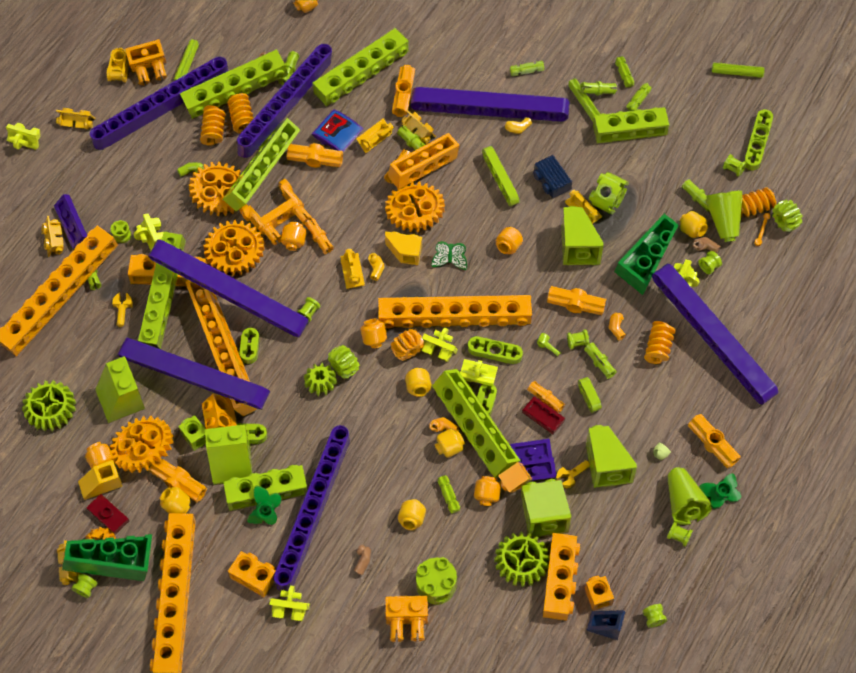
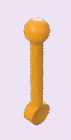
(758, 242)

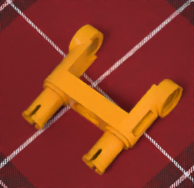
(267, 223)

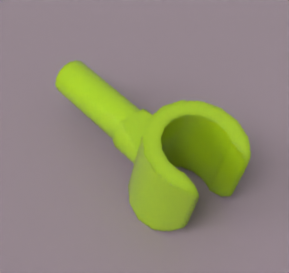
(543, 342)

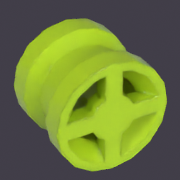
(121, 227)
(710, 262)
(84, 585)
(654, 615)

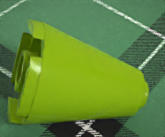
(726, 213)
(686, 497)

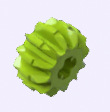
(787, 215)
(343, 361)
(320, 372)

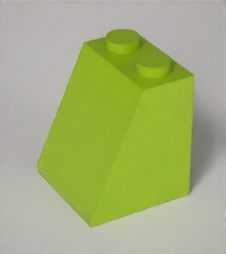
(579, 238)
(118, 391)
(228, 453)
(608, 458)
(545, 508)

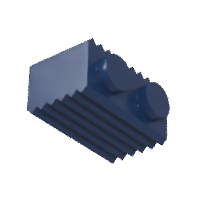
(552, 176)

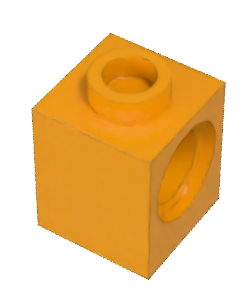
(514, 478)
(599, 601)

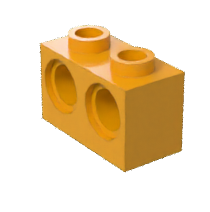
(218, 412)
(250, 577)

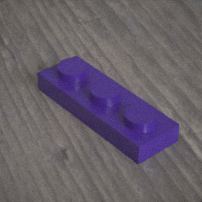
(70, 220)

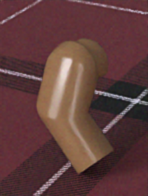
(705, 243)
(364, 560)

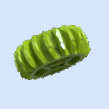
(54, 414)
(514, 556)

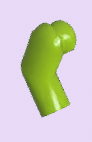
(189, 167)

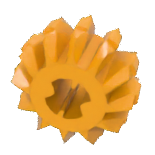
(407, 344)

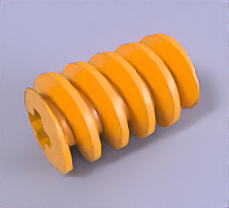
(240, 112)
(212, 125)
(757, 200)
(659, 343)

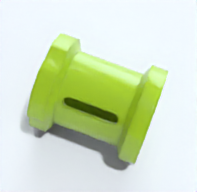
(734, 165)
(309, 308)
(578, 339)
(679, 534)

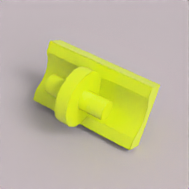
(23, 137)
(147, 231)
(687, 273)
(446, 349)
(478, 372)
(279, 605)

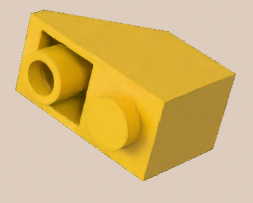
(404, 247)
(100, 480)

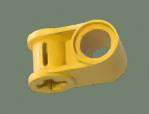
(118, 68)

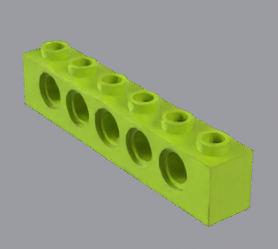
(360, 67)
(240, 77)
(261, 164)
(160, 298)
(475, 422)

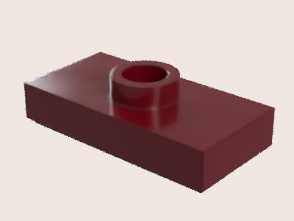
(543, 415)
(107, 514)

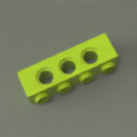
(631, 125)
(274, 477)

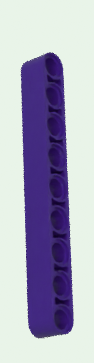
(284, 101)
(490, 104)
(154, 105)
(228, 288)
(715, 334)
(194, 373)
(312, 516)

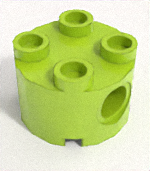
(618, 191)
(436, 580)

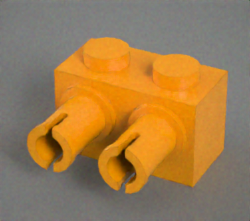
(147, 56)
(406, 610)

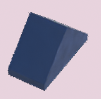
(606, 623)

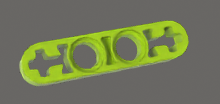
(758, 139)
(500, 176)

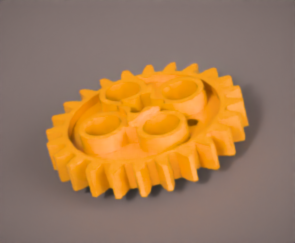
(216, 188)
(403, 212)
(234, 247)
(141, 444)

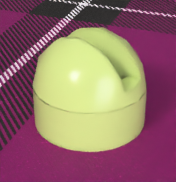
(661, 451)

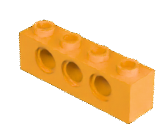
(423, 161)
(140, 275)
(554, 607)

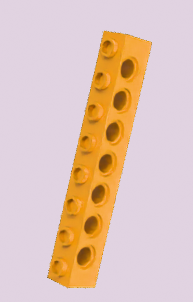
(56, 299)
(462, 304)
(219, 337)
(174, 525)

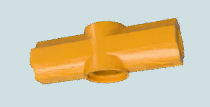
(403, 91)
(315, 155)
(576, 300)
(722, 449)
(180, 478)

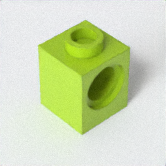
(194, 440)

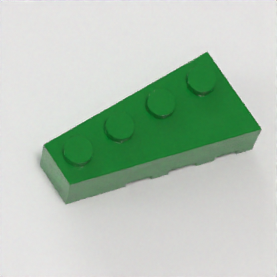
(646, 254)
(109, 557)

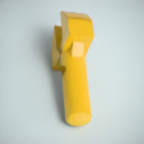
(122, 308)
(571, 473)

